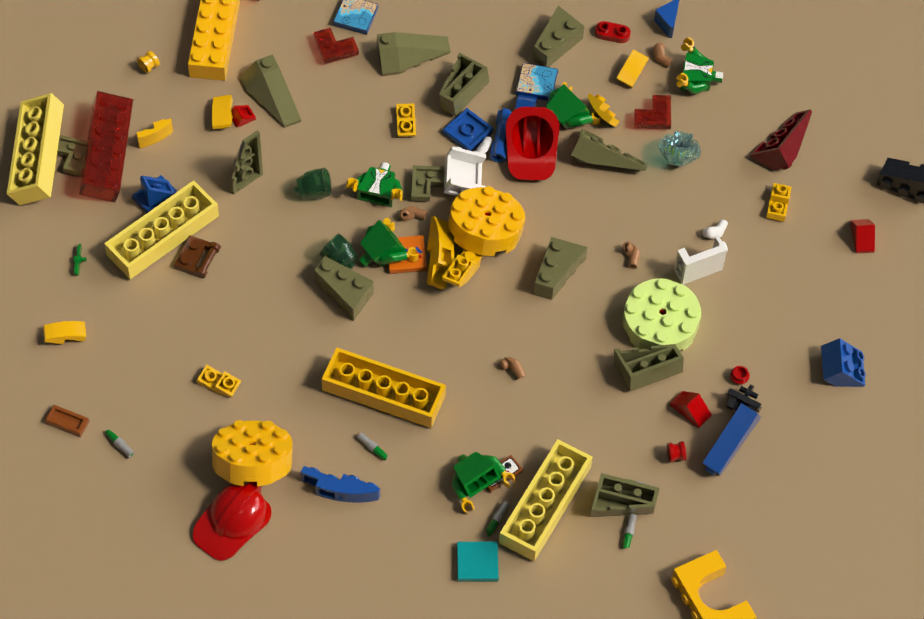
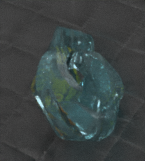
(679, 148)

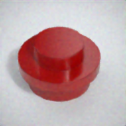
(739, 375)

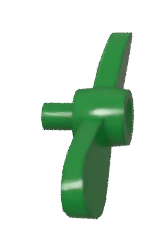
(77, 260)

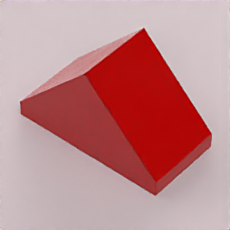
(863, 235)
(691, 407)

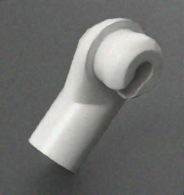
(484, 146)
(715, 231)

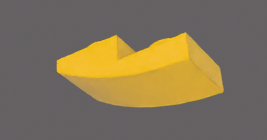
(632, 68)
(601, 108)
(222, 112)
(405, 120)
(151, 136)
(778, 202)
(68, 330)
(216, 381)

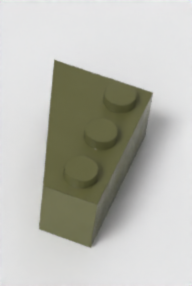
(557, 37)
(648, 366)

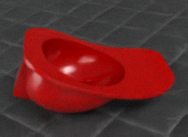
(532, 143)
(231, 520)

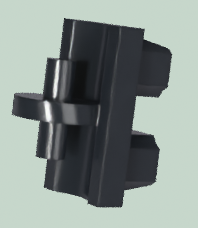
(735, 398)

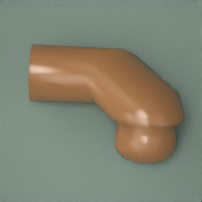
(659, 54)
(412, 212)
(633, 253)
(513, 364)

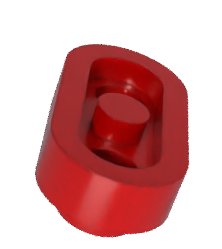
(612, 32)

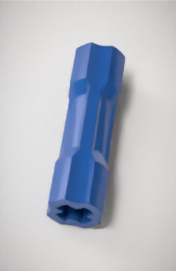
(499, 146)

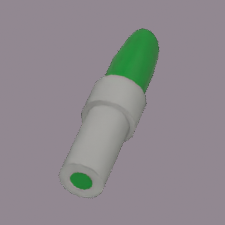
(120, 443)
(372, 446)
(497, 518)
(629, 531)

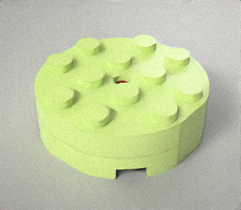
(661, 314)

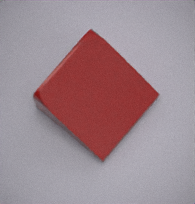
(242, 115)

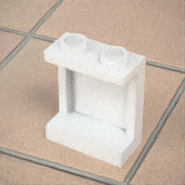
(462, 170)
(701, 264)

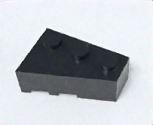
(903, 178)

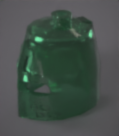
(314, 184)
(340, 251)

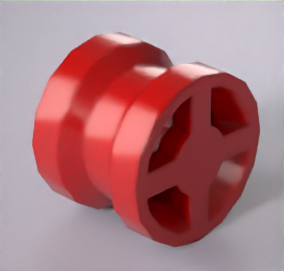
(676, 451)

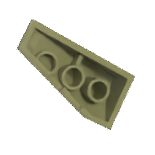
(405, 50)
(268, 87)
(592, 150)
(247, 163)

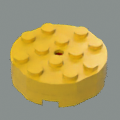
(486, 221)
(252, 452)

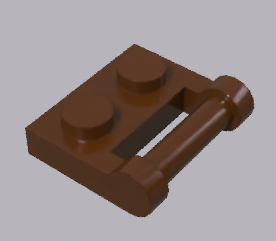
(192, 254)

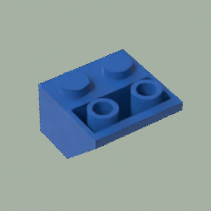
(843, 364)

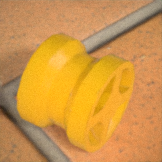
(148, 61)

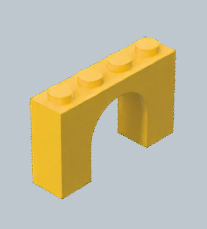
(693, 575)

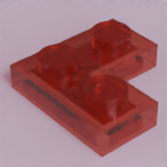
(334, 50)
(656, 118)

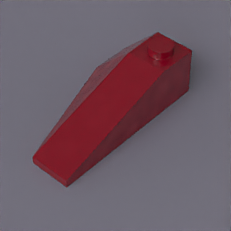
(784, 144)

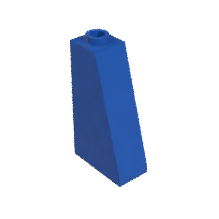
(731, 439)

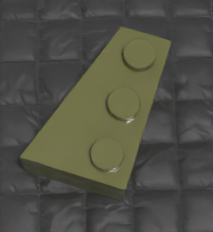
(463, 84)
(557, 266)
(344, 286)
(623, 497)

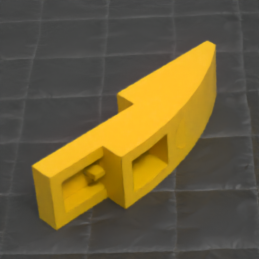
(442, 252)
(462, 268)

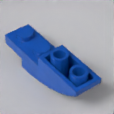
(345, 490)

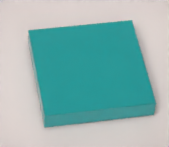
(477, 561)

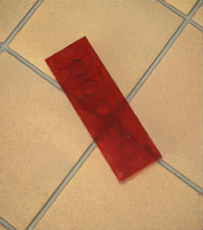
(106, 147)

